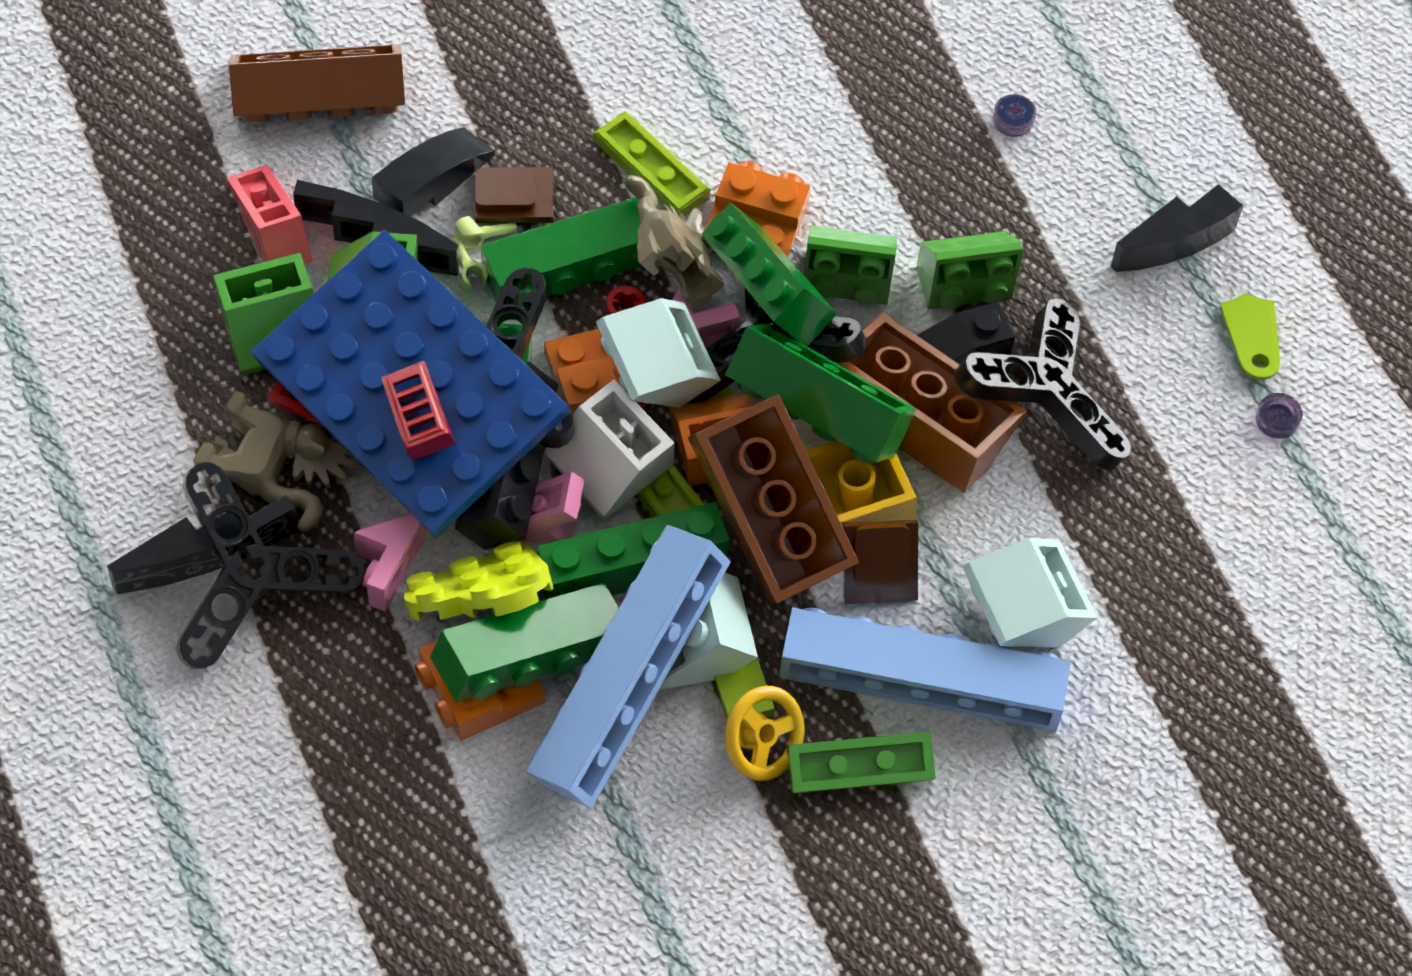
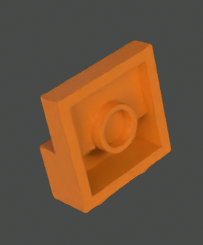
(767, 199)
(580, 367)
(474, 715)

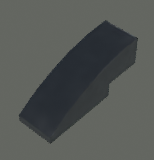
(430, 171)
(1178, 231)

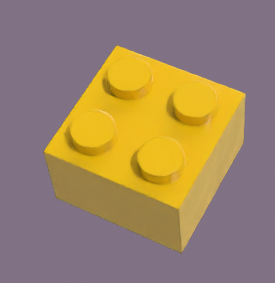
(863, 489)

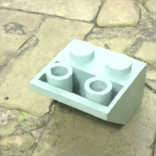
(658, 353)
(1030, 594)
(718, 641)

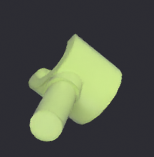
(473, 235)
(469, 267)

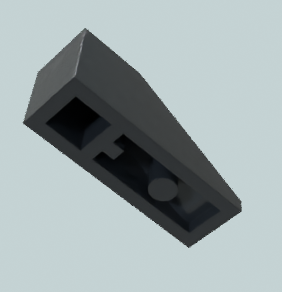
(972, 331)

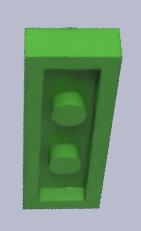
(860, 762)

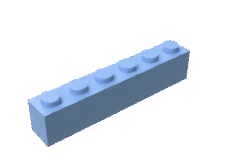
(628, 666)
(925, 668)

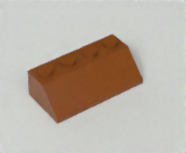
(317, 82)
(949, 430)
(773, 500)

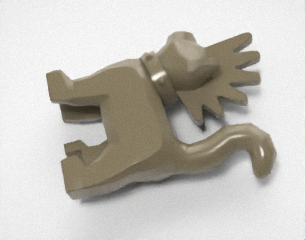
(674, 245)
(265, 450)

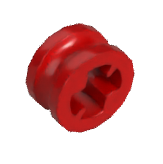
(623, 295)

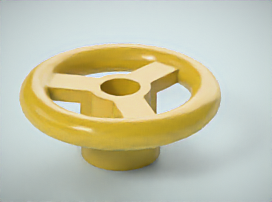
(756, 732)

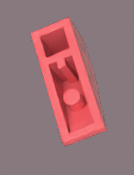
(269, 215)

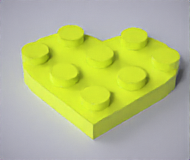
(498, 581)

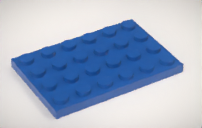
(384, 317)

